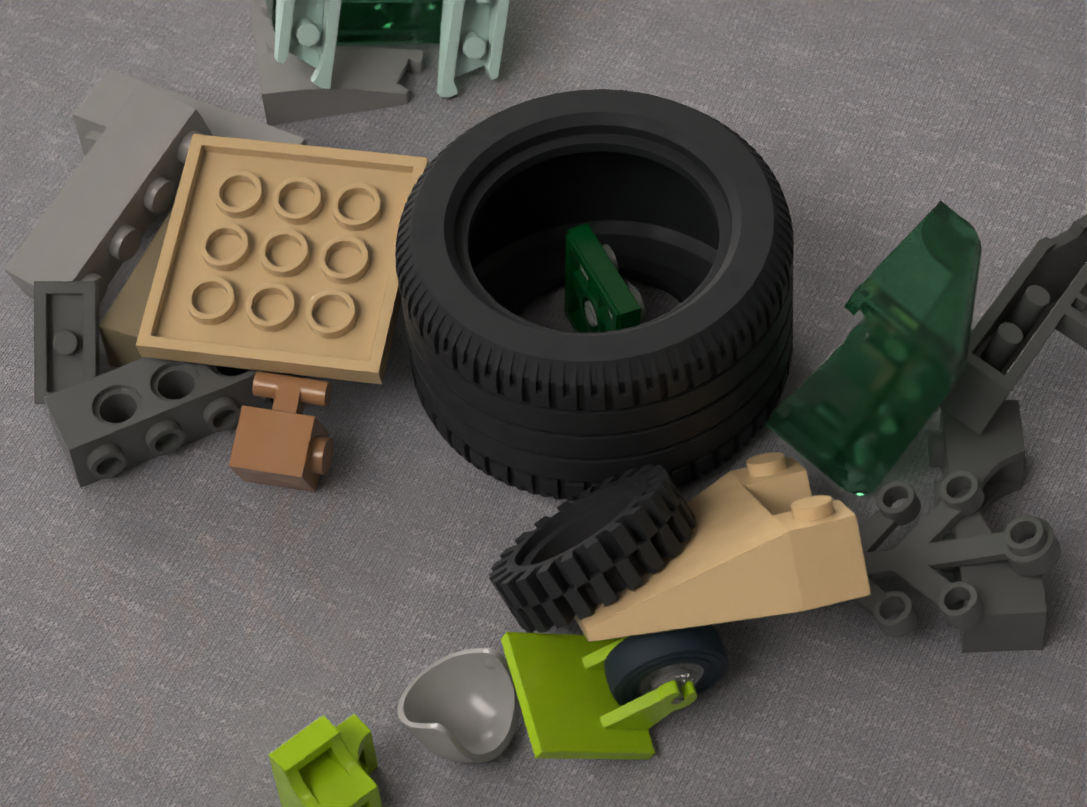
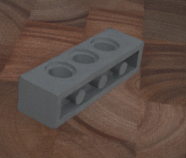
(146, 412)

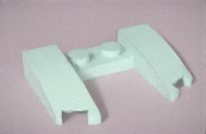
(469, 37)

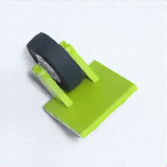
(608, 692)

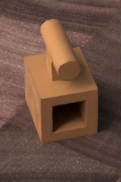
(282, 443)

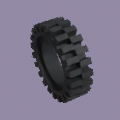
(593, 549)

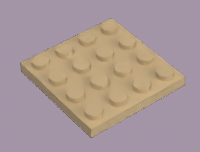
(281, 259)

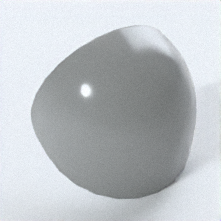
(462, 706)

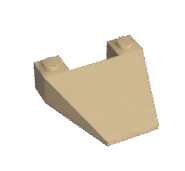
(754, 554)

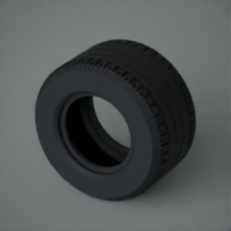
(679, 209)

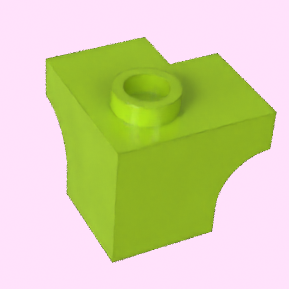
(327, 766)

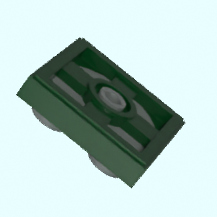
(594, 289)

